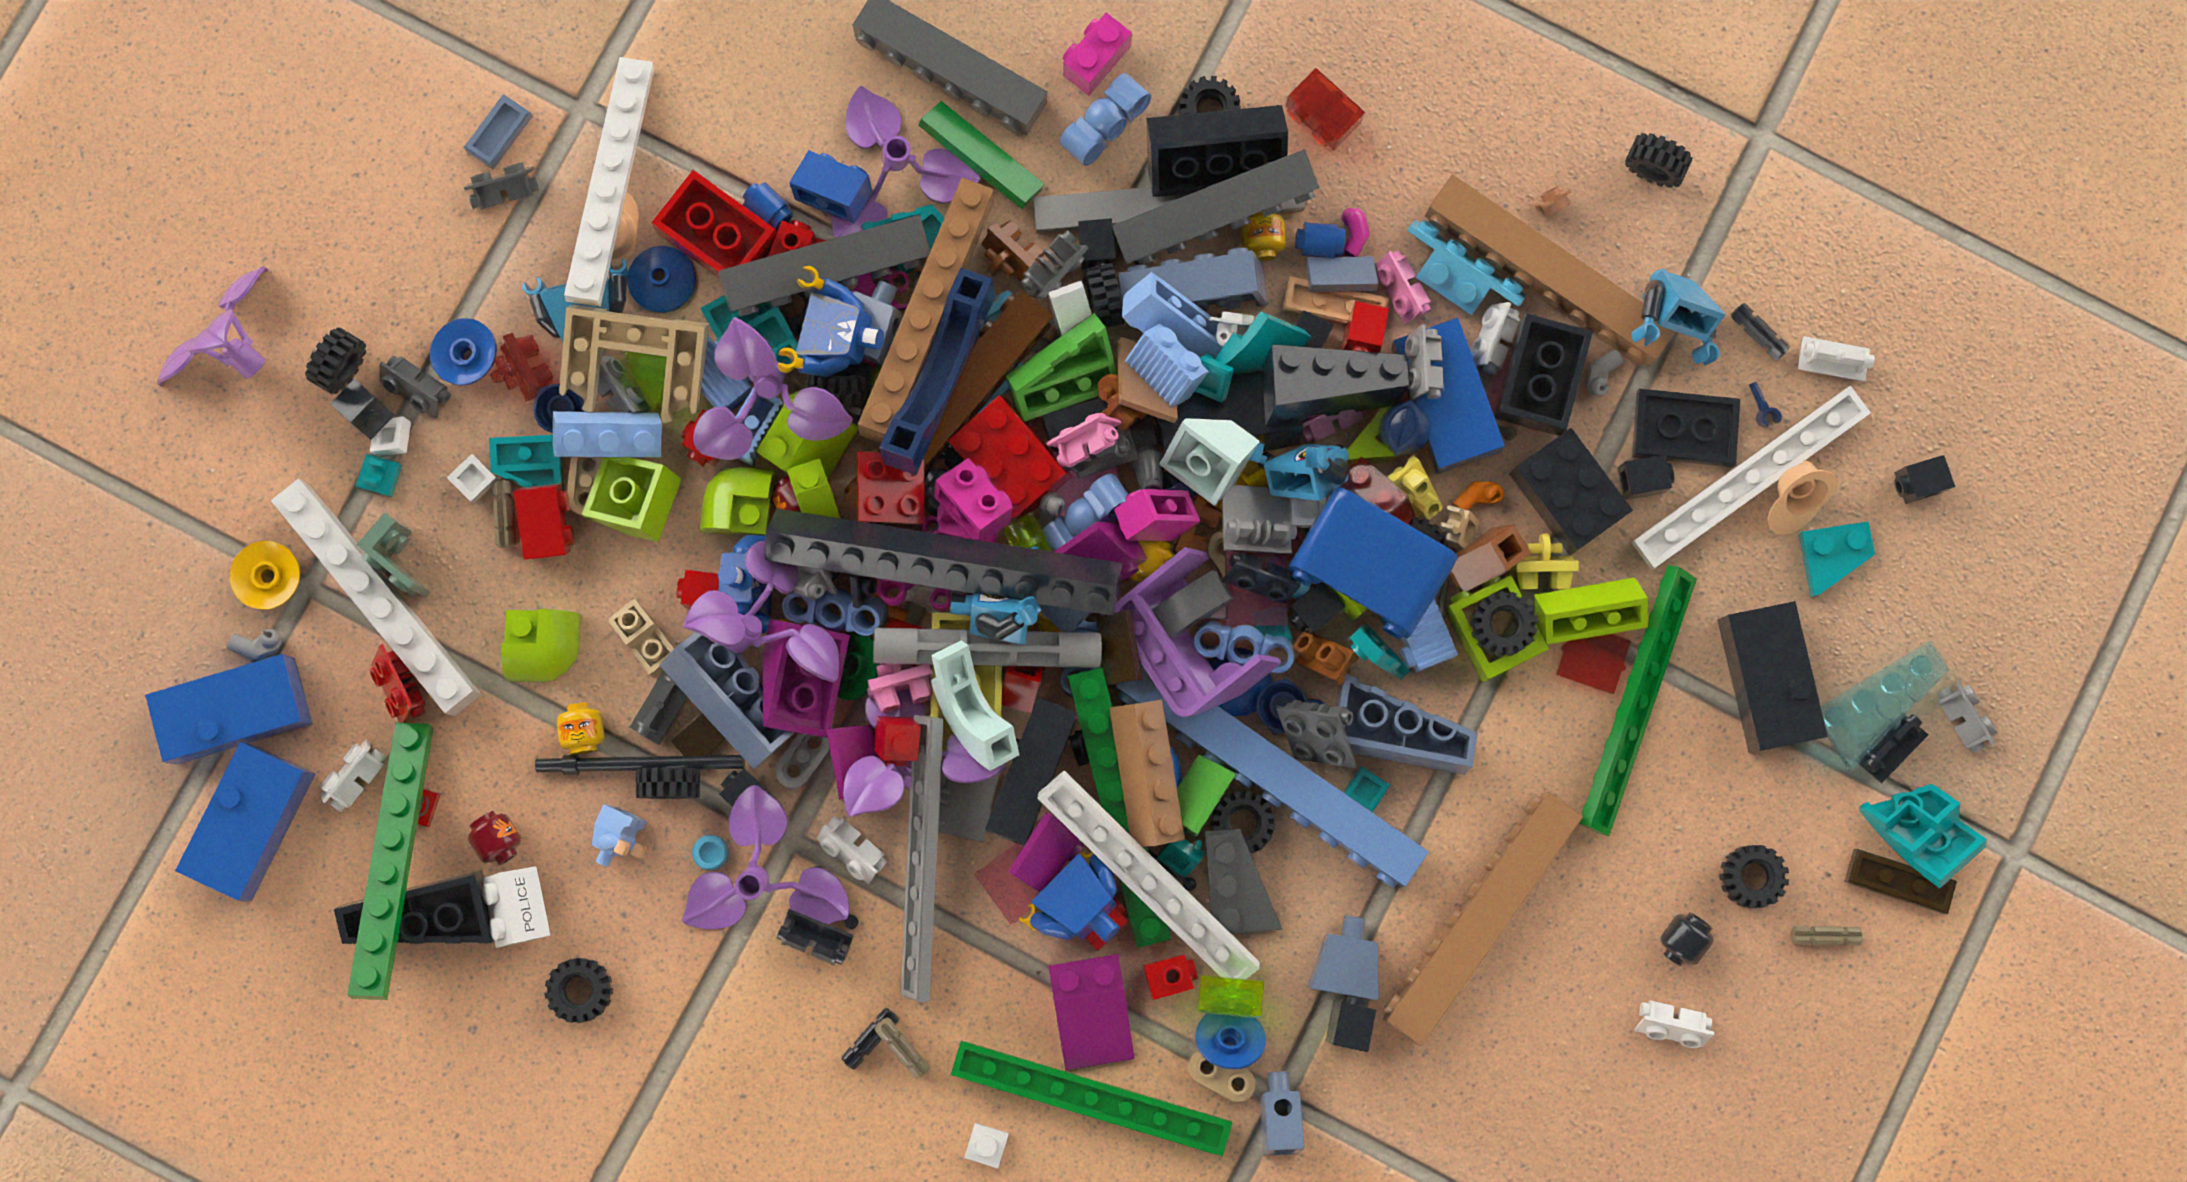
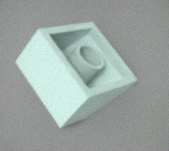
(1209, 455)

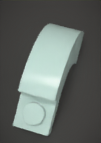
(970, 717)

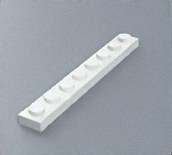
(609, 182)
(1750, 477)
(1147, 878)

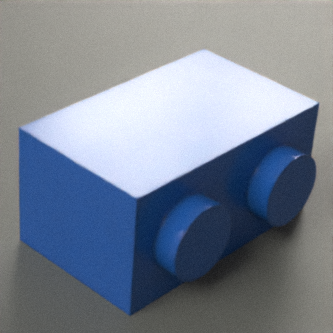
(831, 186)

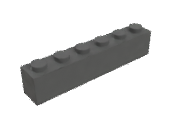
(950, 64)
(1216, 206)
(836, 259)

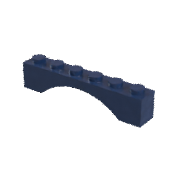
(921, 413)

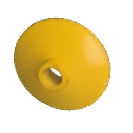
(249, 570)

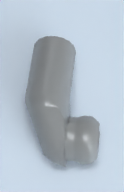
(1598, 372)
(1049, 507)
(257, 648)

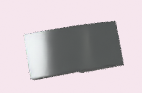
(1192, 603)

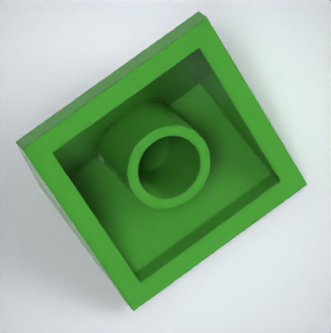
(1201, 792)

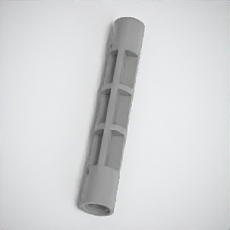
(1040, 650)

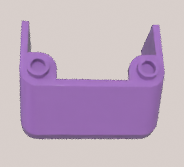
(1174, 663)

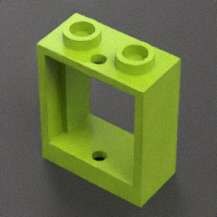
(1476, 655)

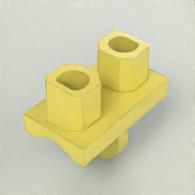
(1416, 484)
(1560, 567)

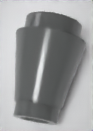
(1147, 468)

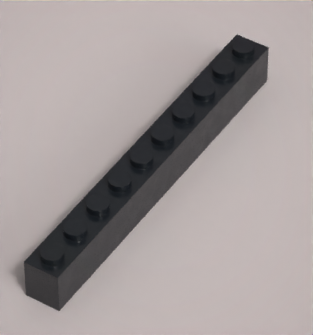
(943, 561)

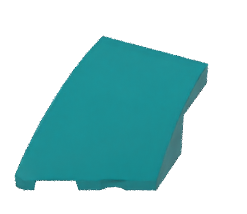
(767, 322)
(1249, 351)
(1926, 831)

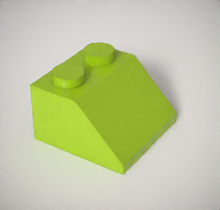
(789, 450)
(632, 496)

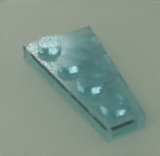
(1873, 706)

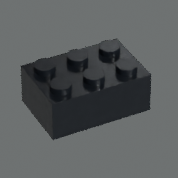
(1543, 374)
(1570, 491)

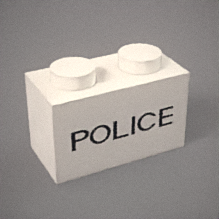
(515, 907)

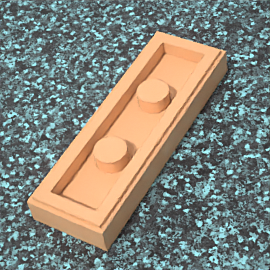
(1329, 306)

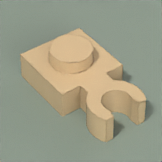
(1460, 527)

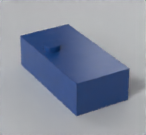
(1462, 418)
(228, 709)
(245, 822)

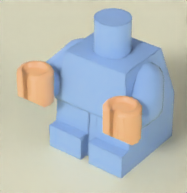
(616, 834)

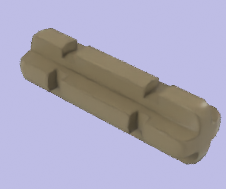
(503, 514)
(1826, 935)
(902, 1048)

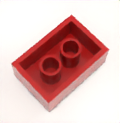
(712, 226)
(1011, 455)

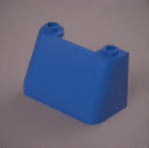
(1373, 561)

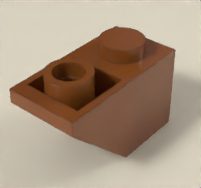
(1488, 557)

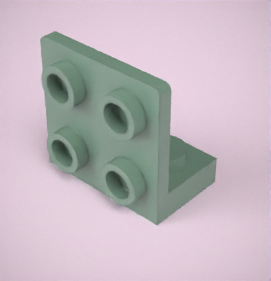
(380, 543)

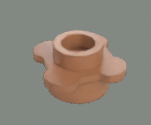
(1554, 200)

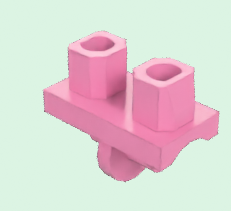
(914, 679)

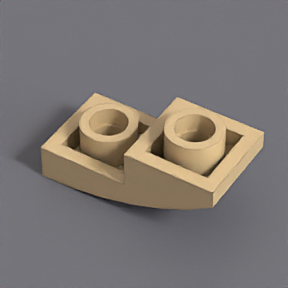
(642, 636)

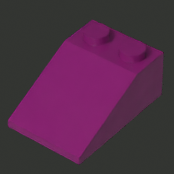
(792, 695)
(1091, 1011)

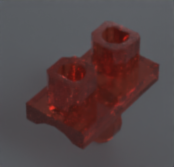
(515, 353)

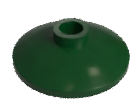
(857, 667)

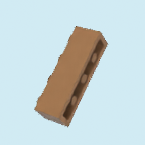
(1147, 773)

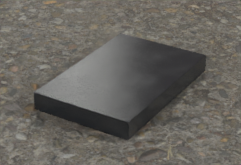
(1686, 427)

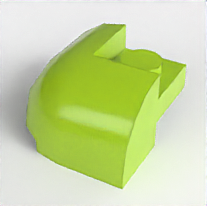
(738, 501)
(539, 644)

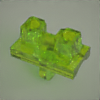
(1027, 533)
(1230, 996)

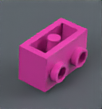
(1097, 53)
(973, 500)
(1156, 515)

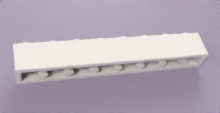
(376, 598)

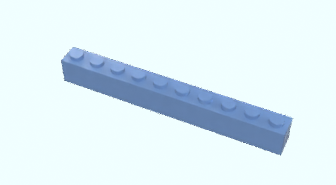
(1291, 785)

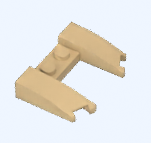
(594, 328)

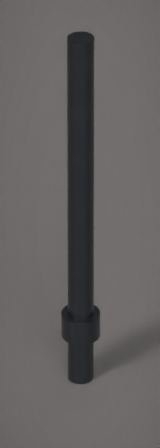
(574, 764)

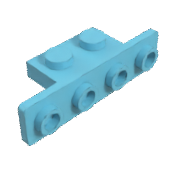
(1458, 274)

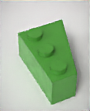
(1063, 371)

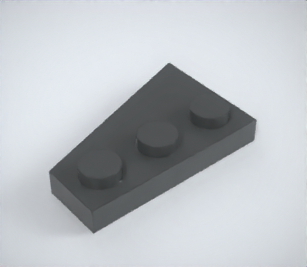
(1235, 886)

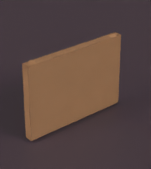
(1136, 392)

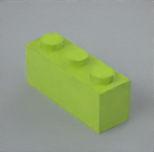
(1591, 610)

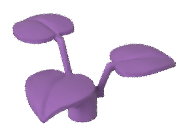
(876, 120)
(237, 353)
(746, 353)
(718, 619)
(878, 787)
(761, 820)

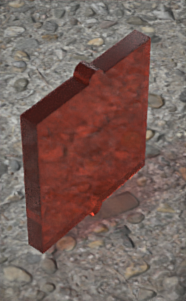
(1594, 661)

